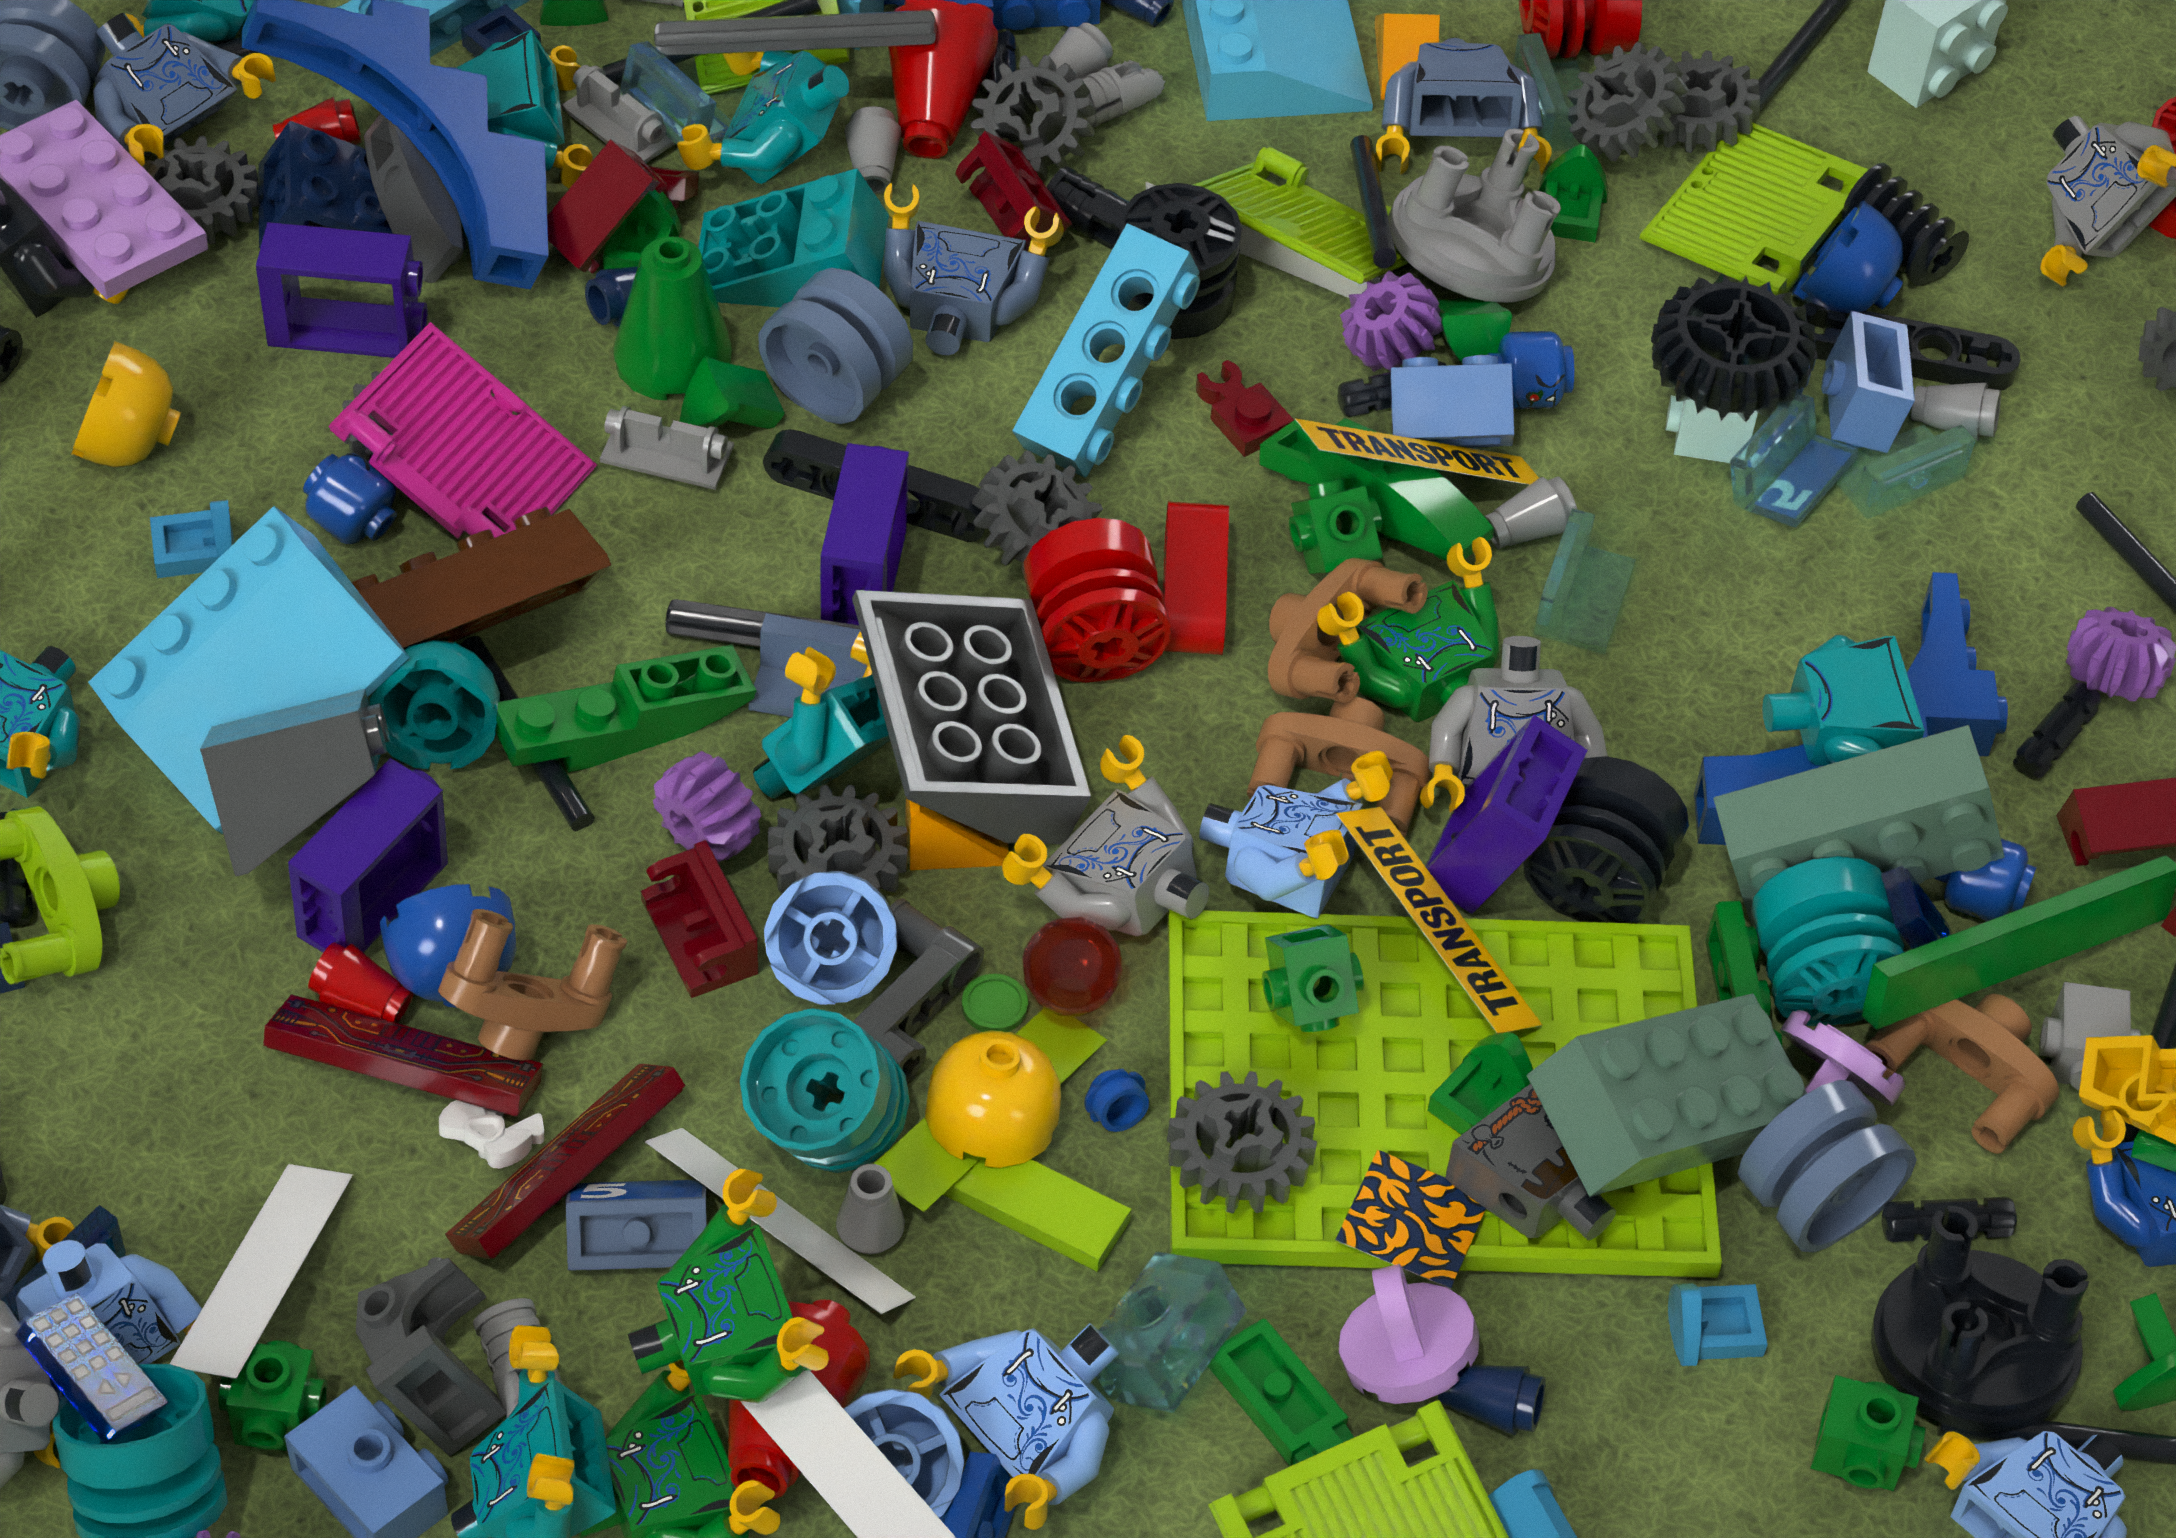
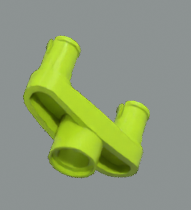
(67, 893)

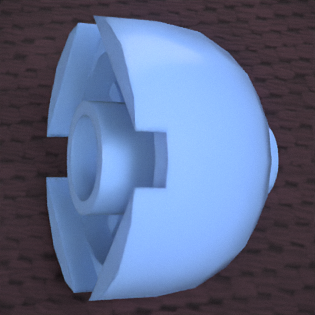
(830, 937)
(915, 1440)

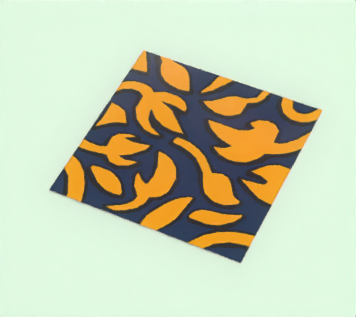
(1411, 1219)

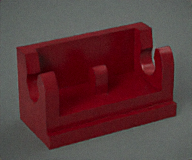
(1008, 187)
(600, 204)
(2119, 819)
(700, 921)

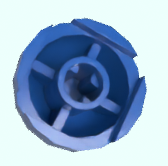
(1855, 265)
(432, 931)

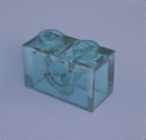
(1168, 1330)

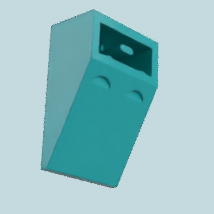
(776, 242)

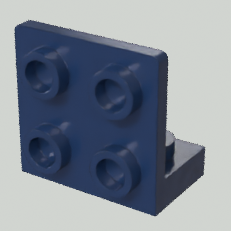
(317, 181)

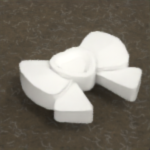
(487, 1133)

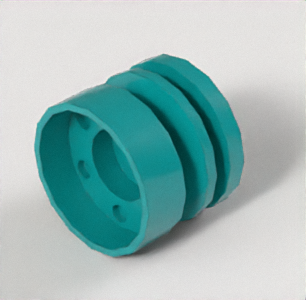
(1823, 934)
(797, 1067)
(154, 1478)

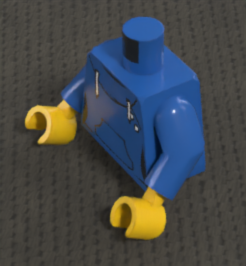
(2128, 1193)

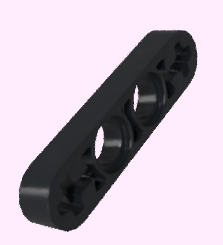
(1952, 341)
(815, 464)

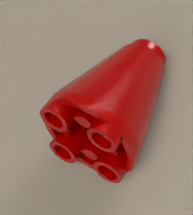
(940, 80)
(750, 1448)

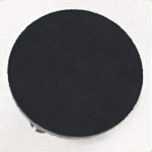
(1980, 1332)

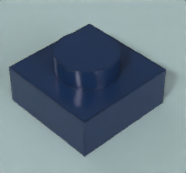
(492, 28)

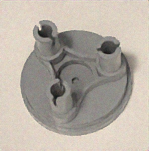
(1478, 230)

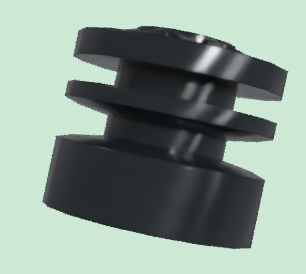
(1212, 235)
(1609, 843)

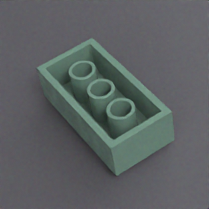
(1893, 808)
(1666, 1092)

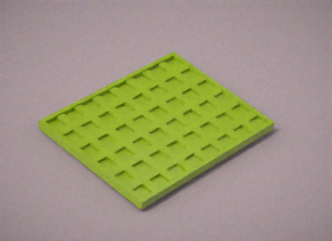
(1380, 1066)

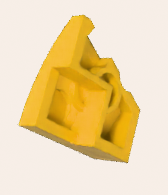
(2132, 1079)

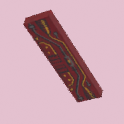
(402, 1055)
(565, 1161)

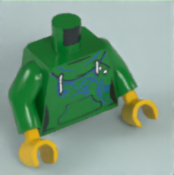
(1424, 655)
(730, 1308)
(675, 1472)

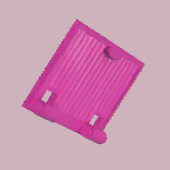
(456, 443)

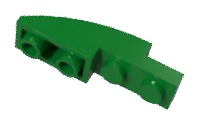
(1413, 500)
(636, 711)

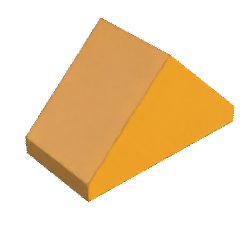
(1400, 39)
(946, 843)

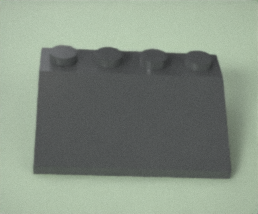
(974, 711)

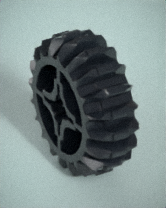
(1770, 352)

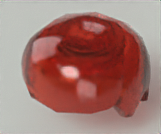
(1072, 966)

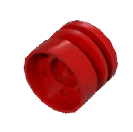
(1571, 22)
(1097, 599)

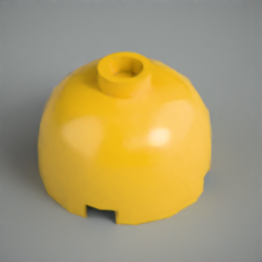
(127, 410)
(994, 1099)

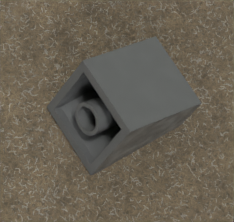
(289, 769)

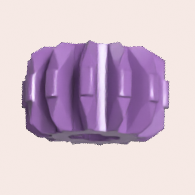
(1391, 321)
(2121, 653)
(707, 803)

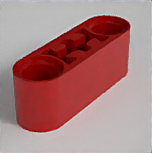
(1196, 576)

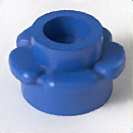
(1117, 1099)

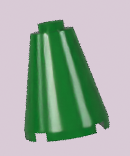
(669, 321)

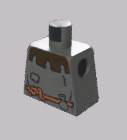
(1523, 1171)

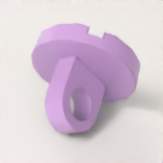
(1841, 1059)
(1407, 1339)

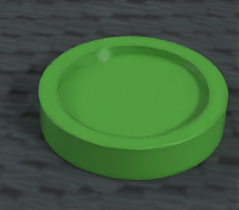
(994, 1003)

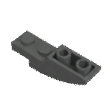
(414, 198)

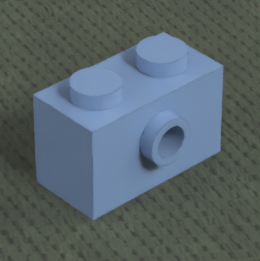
(1869, 382)
(1454, 402)
(366, 1470)

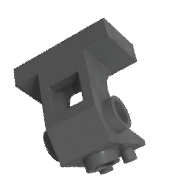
(404, 1335)

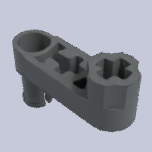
(943, 968)

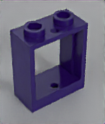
(336, 324)
(864, 529)
(1505, 813)
(369, 858)

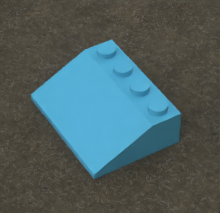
(1276, 58)
(245, 639)

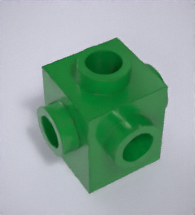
(1335, 525)
(1312, 977)
(272, 1394)
(1867, 1433)

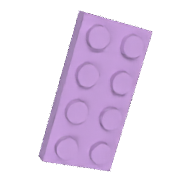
(97, 200)

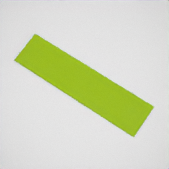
(925, 1170)

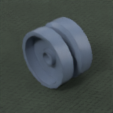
(45, 58)
(836, 345)
(1826, 1165)

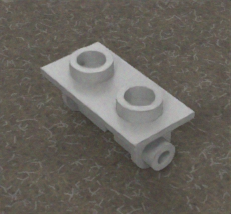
(614, 116)
(674, 452)

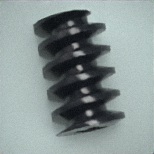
(1926, 243)

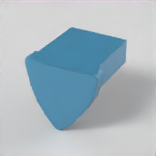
(191, 540)
(1715, 1322)
(1529, 1509)

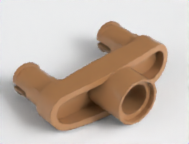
(1305, 655)
(1331, 747)
(523, 1005)
(1987, 1047)

